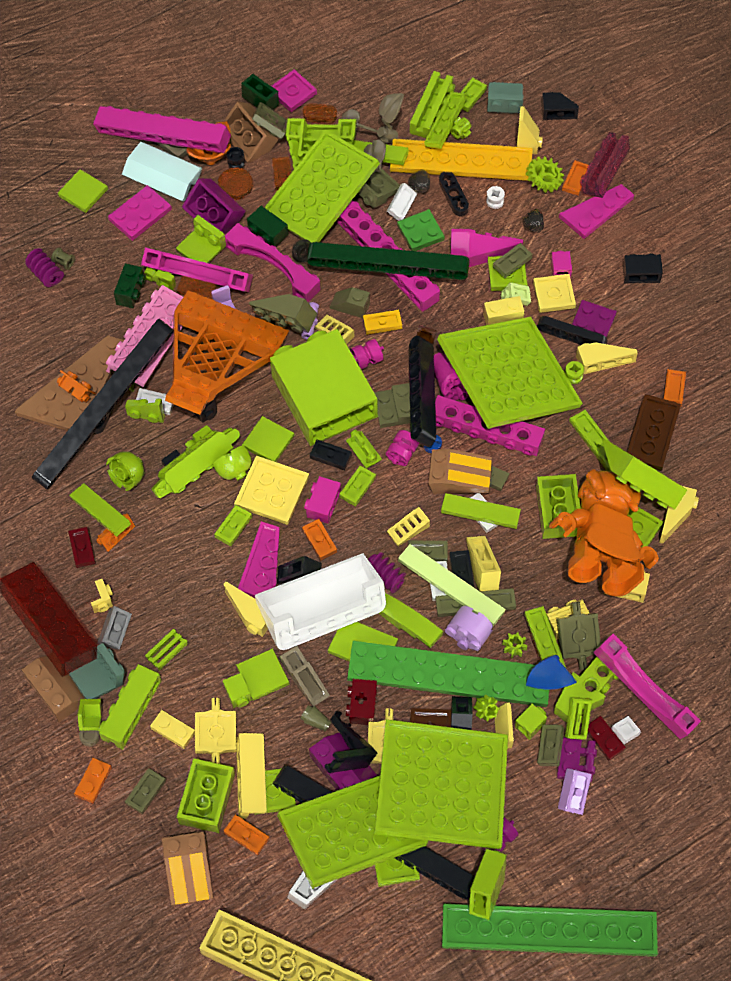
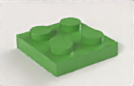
(420, 230)

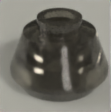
(419, 181)
(534, 221)
(300, 250)

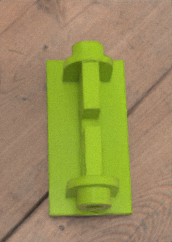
(363, 449)

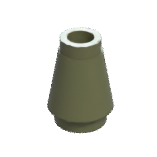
(315, 718)

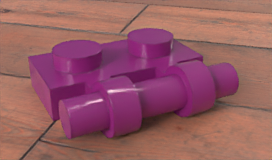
(571, 755)

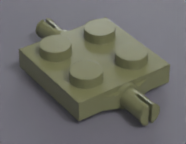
(578, 635)

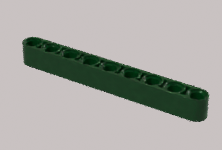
(388, 260)

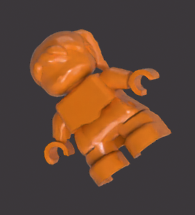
(606, 535)

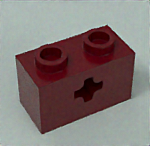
(366, 691)

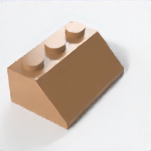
(247, 135)
(55, 691)

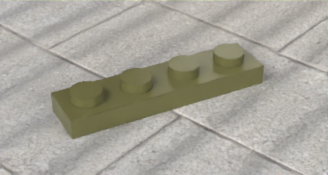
(448, 606)

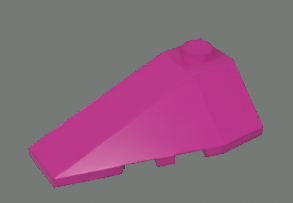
(479, 246)

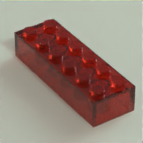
(48, 619)

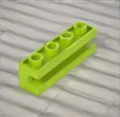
(431, 104)
(130, 706)

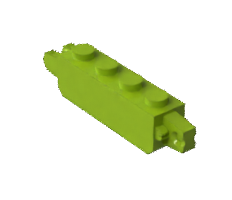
(194, 461)

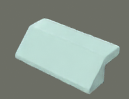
(161, 171)

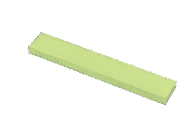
(450, 584)

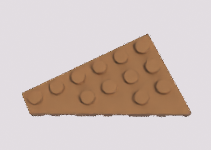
(58, 407)

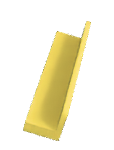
(250, 774)

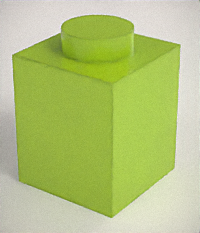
(237, 691)
(531, 721)

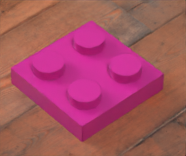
(294, 90)

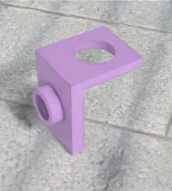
(223, 296)

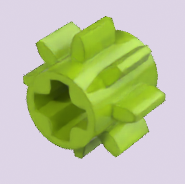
(461, 128)
(514, 651)
(486, 707)

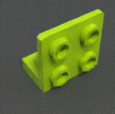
(203, 242)

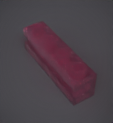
(605, 165)

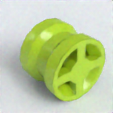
(574, 377)

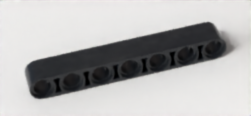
(422, 391)

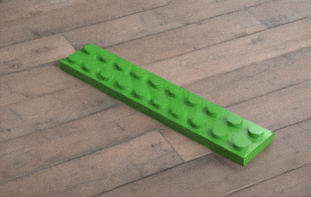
(444, 673)
(551, 930)

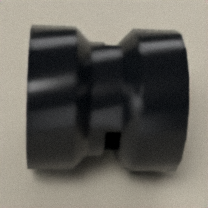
(235, 158)

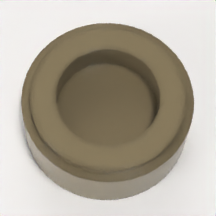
(89, 738)

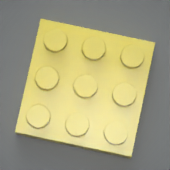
(272, 490)

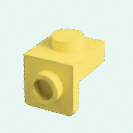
(104, 602)

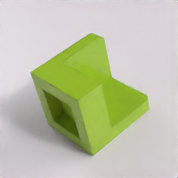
(89, 714)

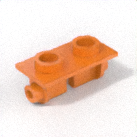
(81, 390)
(110, 540)

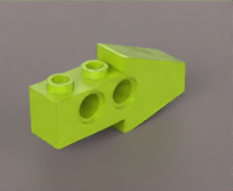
(588, 678)

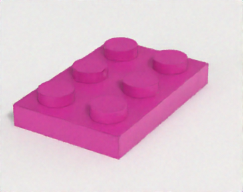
(139, 212)

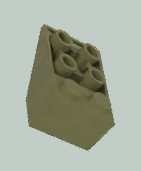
(286, 311)

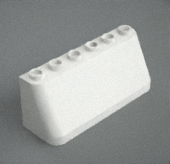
(322, 601)

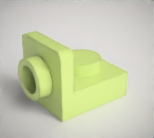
(515, 290)

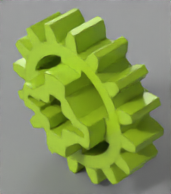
(544, 174)

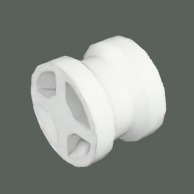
(492, 200)

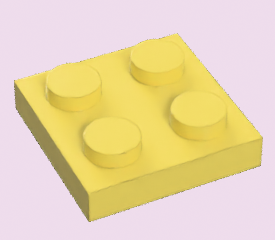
(554, 293)

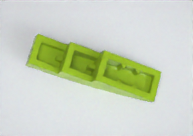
(410, 621)

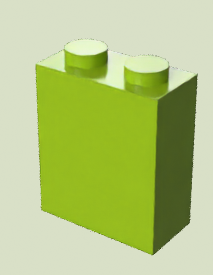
(487, 884)

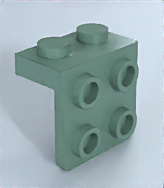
(505, 97)
(99, 675)

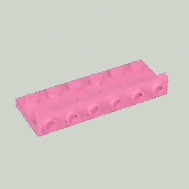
(161, 306)

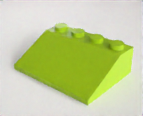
(643, 477)

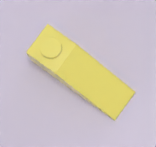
(528, 132)
(603, 356)
(677, 516)
(483, 563)
(247, 609)

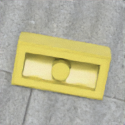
(503, 723)

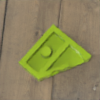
(142, 409)

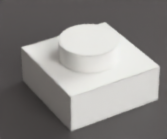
(626, 730)

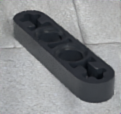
(569, 332)

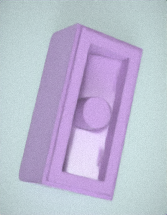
(574, 791)

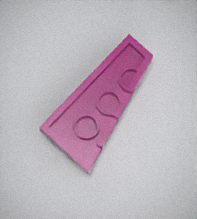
(594, 212)
(262, 562)

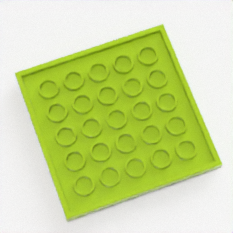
(509, 372)
(442, 784)

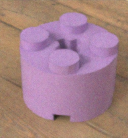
(469, 628)

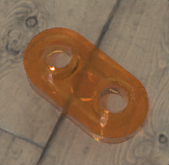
(320, 112)

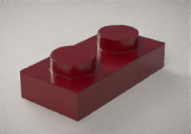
(81, 547)
(605, 738)

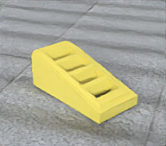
(348, 332)
(411, 517)

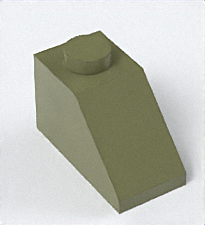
(351, 301)

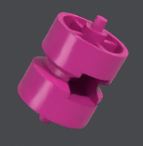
(369, 353)
(402, 448)

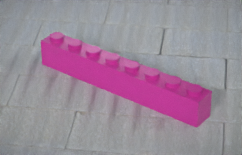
(162, 129)

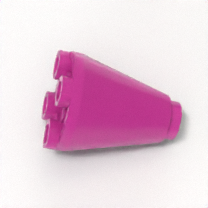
(447, 379)

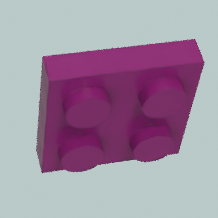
(594, 318)

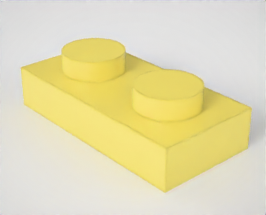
(172, 729)

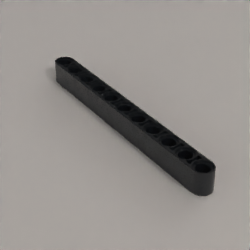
(102, 404)
(426, 861)

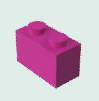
(323, 499)

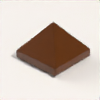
(427, 333)

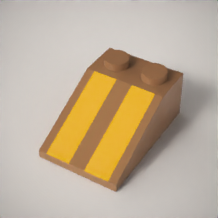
(459, 472)
(187, 868)

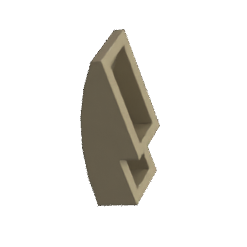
(304, 676)

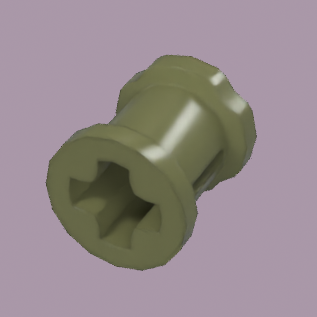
(63, 258)

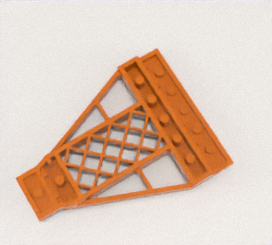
(228, 328)

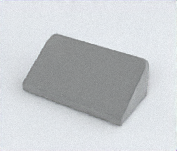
(114, 628)

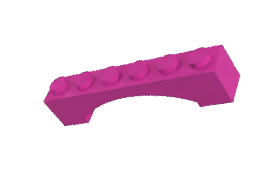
(243, 241)
(197, 269)
(670, 712)

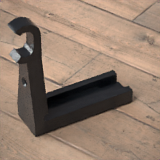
(360, 751)

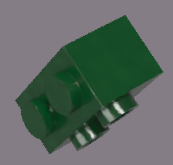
(257, 91)
(267, 226)
(129, 285)

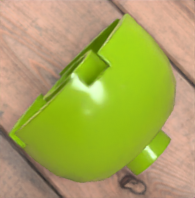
(234, 464)
(125, 470)

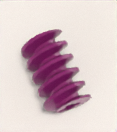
(44, 268)
(389, 575)

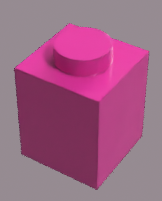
(561, 263)

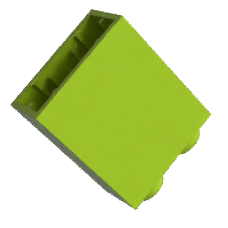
(323, 386)

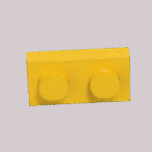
(382, 322)

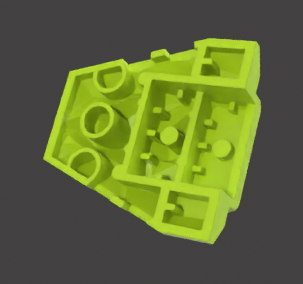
(303, 135)

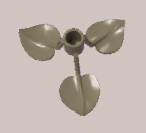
(388, 109)

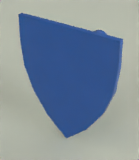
(550, 675)

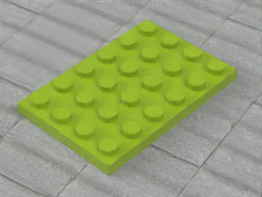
(321, 186)
(337, 834)

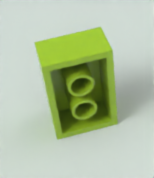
(555, 496)
(206, 795)

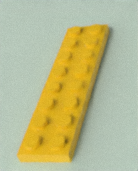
(465, 160)

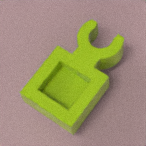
(161, 278)

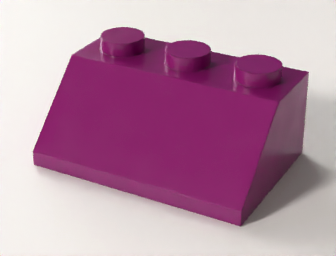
(213, 205)
(322, 753)

